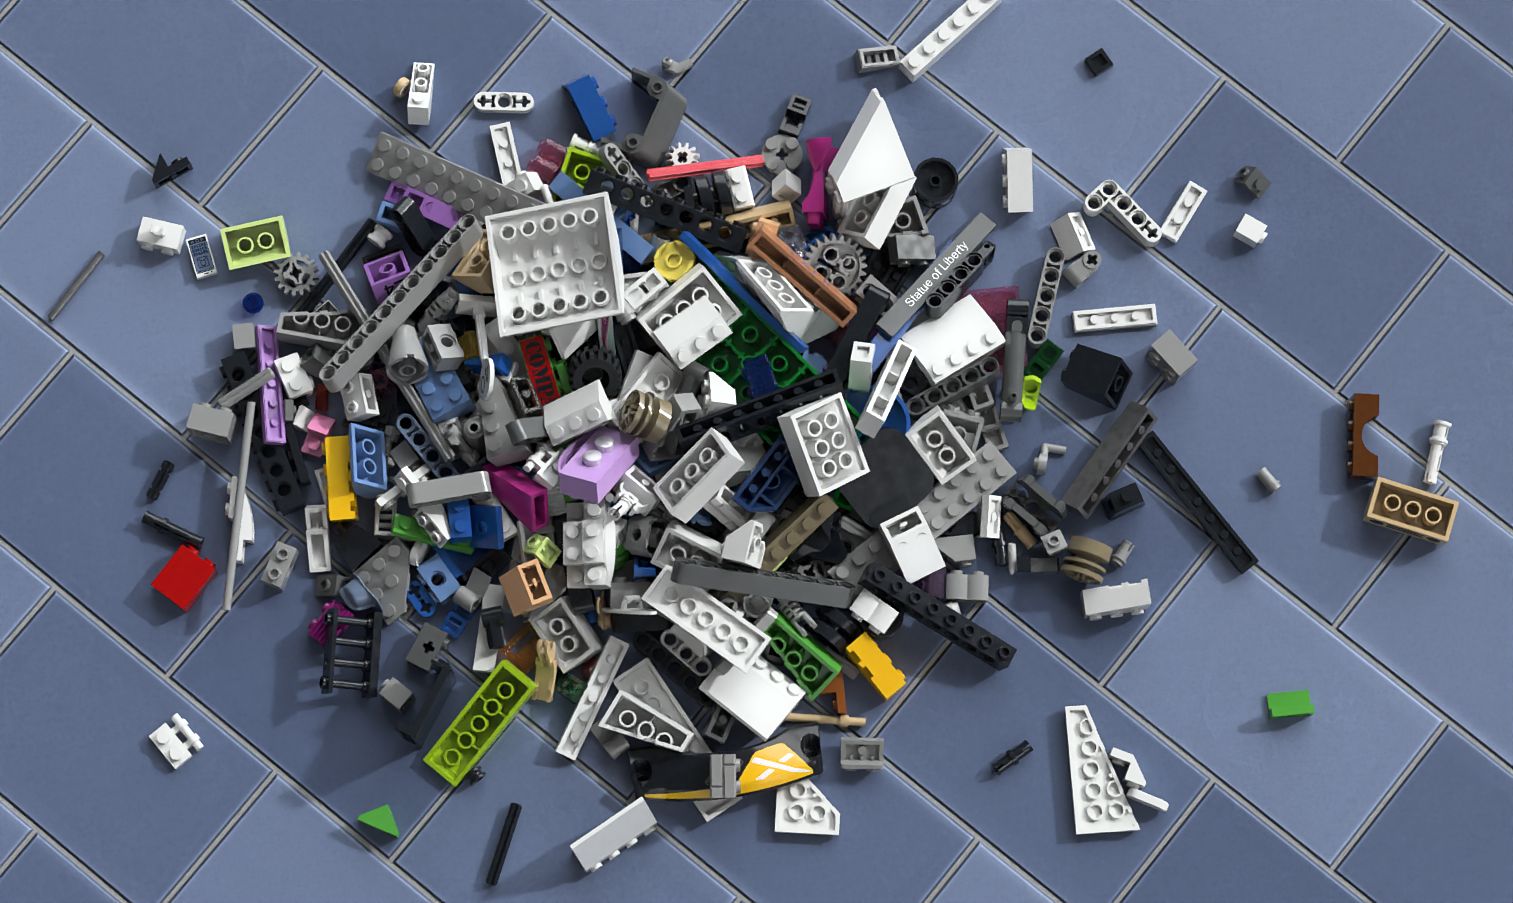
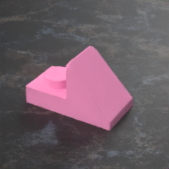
(318, 429)

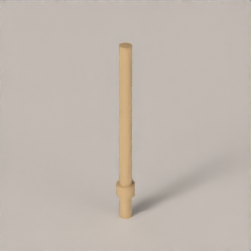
(842, 720)

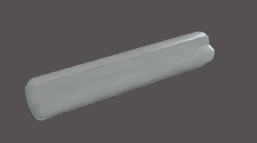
(246, 388)

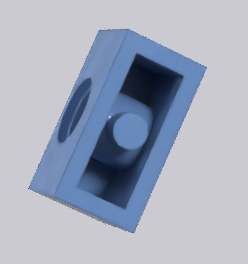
(433, 568)

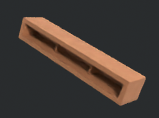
(802, 275)

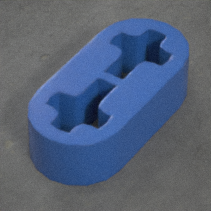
(424, 596)

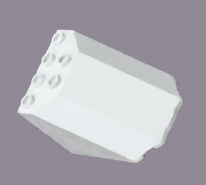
(868, 158)

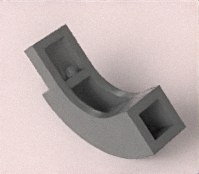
(316, 358)

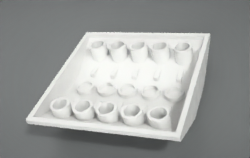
(555, 264)

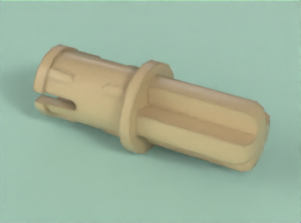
(1020, 530)

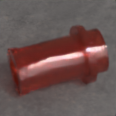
(321, 398)

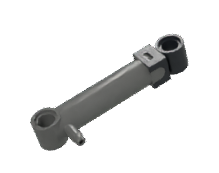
(1014, 358)

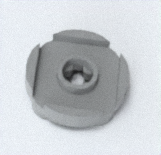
(782, 143)

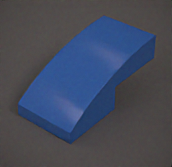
(457, 620)

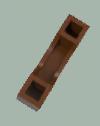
(1361, 463)

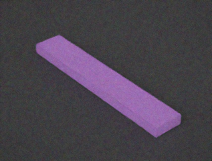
(271, 392)

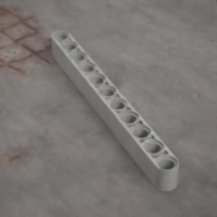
(401, 303)

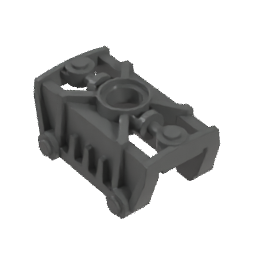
(1041, 498)

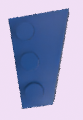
(590, 107)

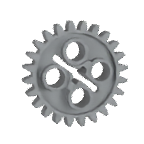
(842, 250)

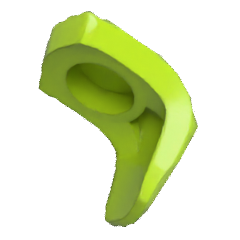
(1031, 390)

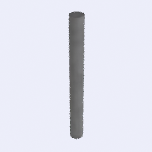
(76, 285)

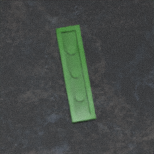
(408, 528)

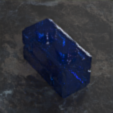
(760, 376)

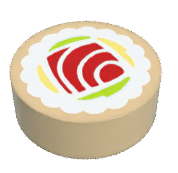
(401, 87)

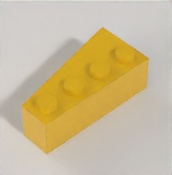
(339, 490)

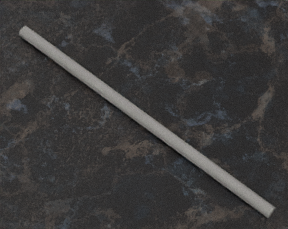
(238, 508)

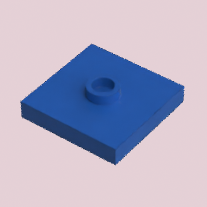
(486, 526)

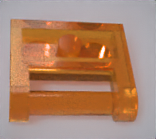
(526, 656)

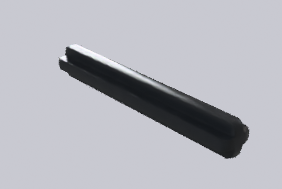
(503, 844)

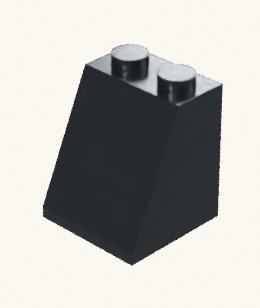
(1096, 375)

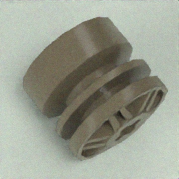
(645, 416)
(1087, 556)

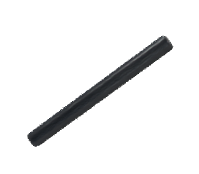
(342, 262)

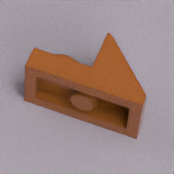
(836, 688)

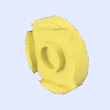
(674, 260)

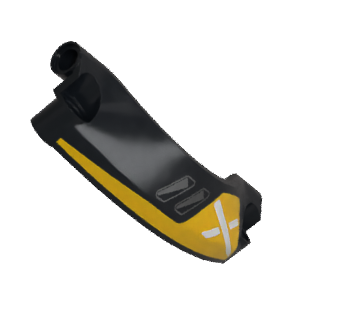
(765, 766)

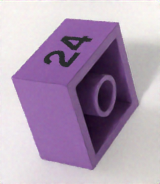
(387, 274)

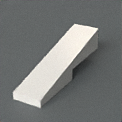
(484, 658)

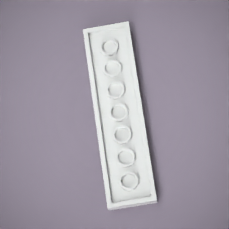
(648, 686)

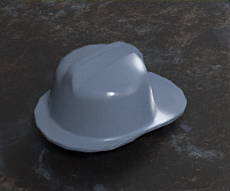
(358, 596)

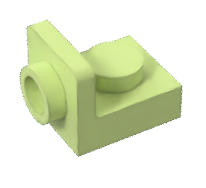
(542, 549)

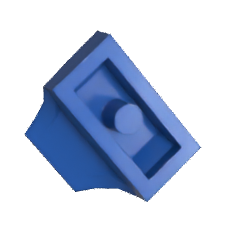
(643, 568)

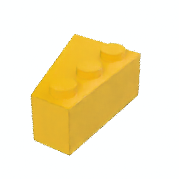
(875, 666)

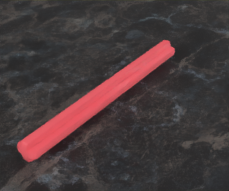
(702, 168)

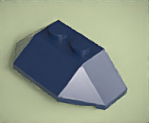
(768, 480)

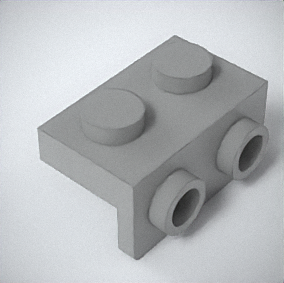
(862, 753)

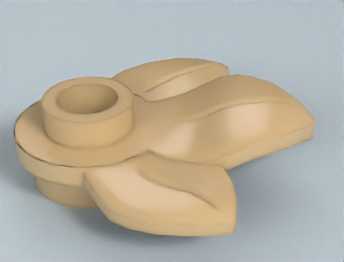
(604, 619)

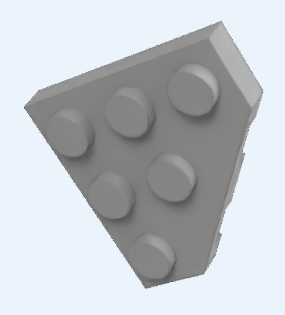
(388, 578)

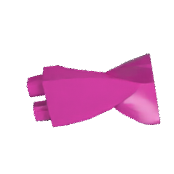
(816, 204)

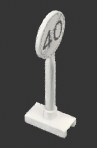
(480, 307)

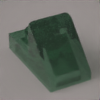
(569, 686)

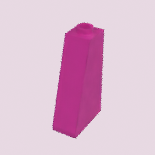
(520, 495)

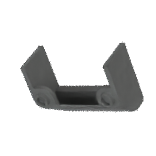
(651, 148)

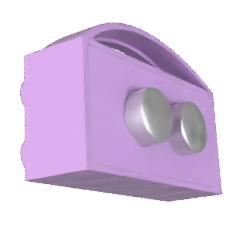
(596, 463)

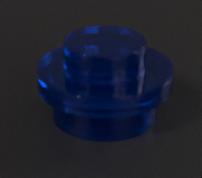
(253, 303)

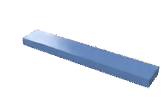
(632, 242)

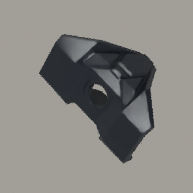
(824, 544)

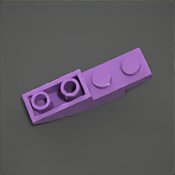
(430, 207)

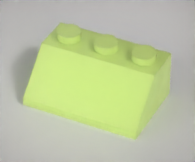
(255, 242)

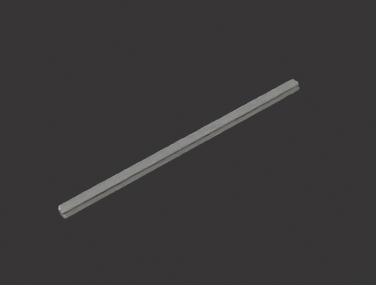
(407, 389)

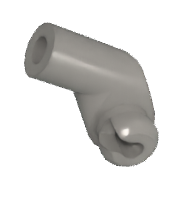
(675, 67)

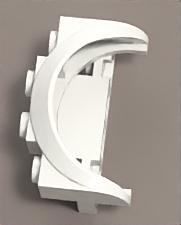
(589, 545)

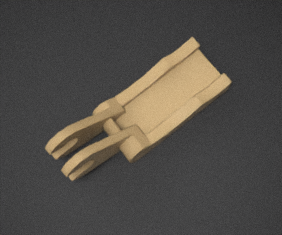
(545, 671)

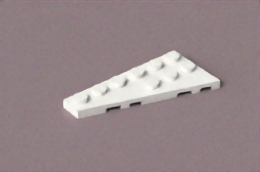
(1096, 790)

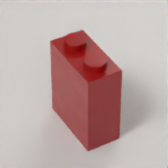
(185, 577)

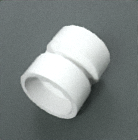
(756, 605)

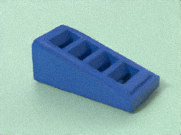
(501, 362)

